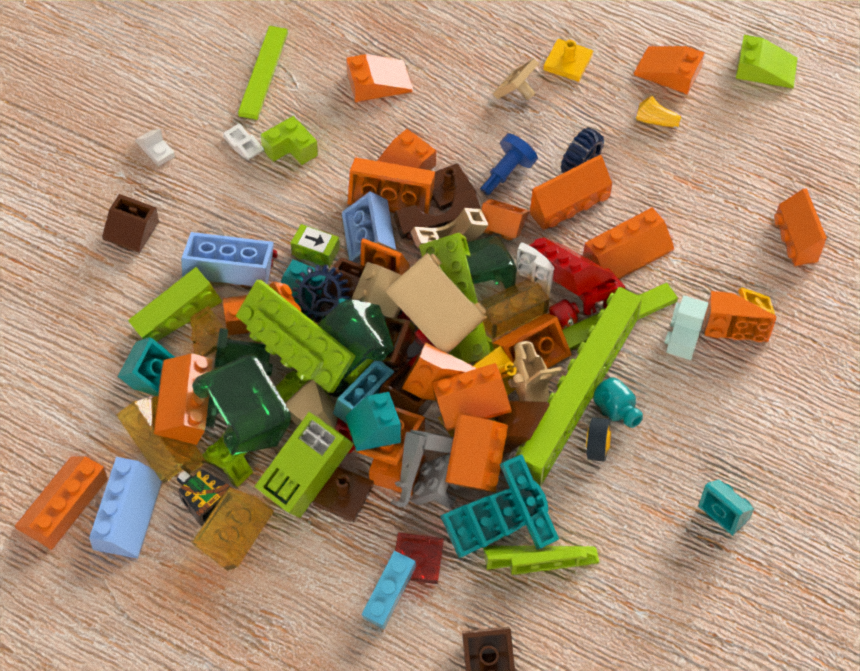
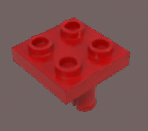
(600, 293)

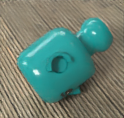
(617, 402)

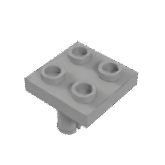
(432, 483)

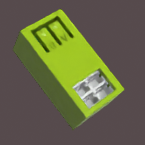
(304, 465)

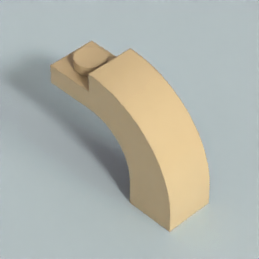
(469, 223)

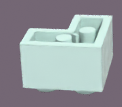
(687, 324)

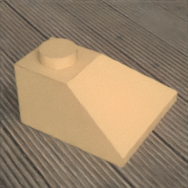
(314, 400)

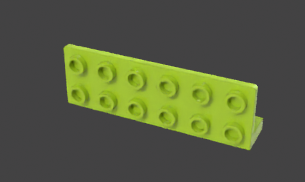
(453, 254)
(236, 466)

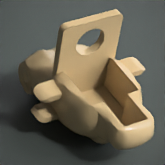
(532, 374)

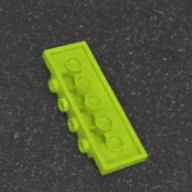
(294, 337)

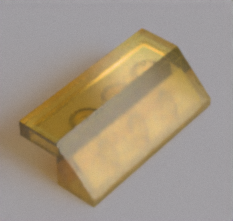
(163, 453)

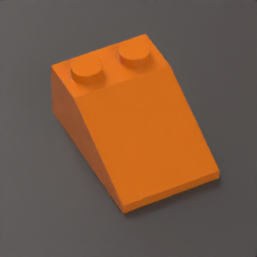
(671, 66)
(376, 77)
(409, 151)
(383, 257)
(431, 366)
(394, 453)

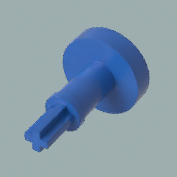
(517, 153)

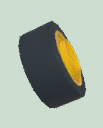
(598, 439)

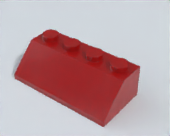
(571, 268)

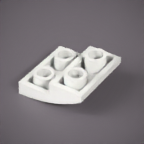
(535, 266)

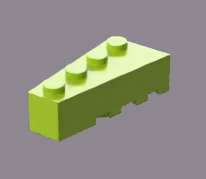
(175, 306)

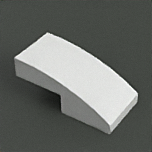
(242, 143)

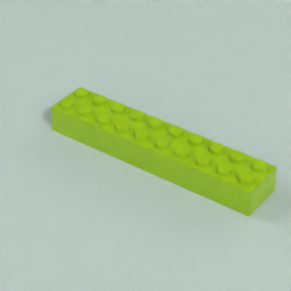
(579, 384)

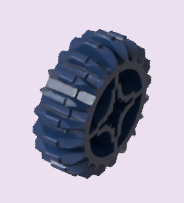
(582, 148)
(326, 284)

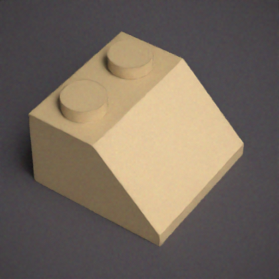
(373, 288)

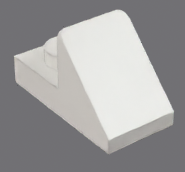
(155, 147)

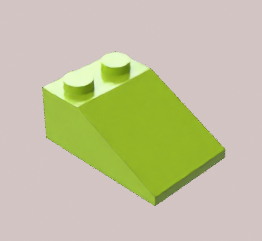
(765, 63)

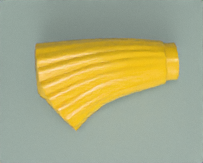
(653, 113)

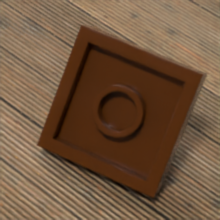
(447, 183)
(344, 494)

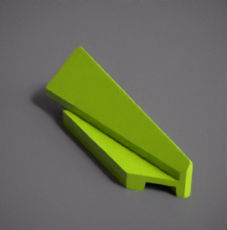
(529, 559)

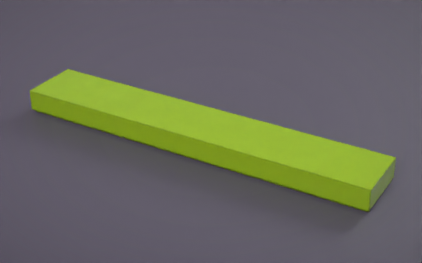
(263, 73)
(651, 302)

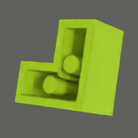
(291, 138)

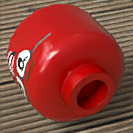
(565, 312)

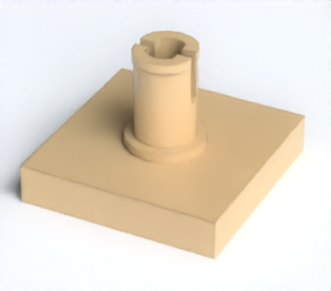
(517, 81)

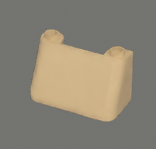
(436, 303)

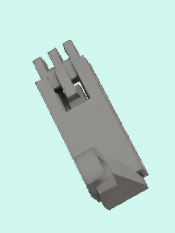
(413, 450)

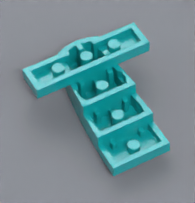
(502, 513)

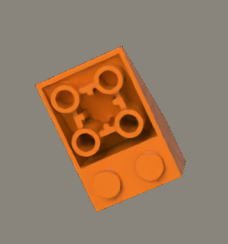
(737, 318)

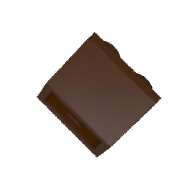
(130, 223)
(351, 271)

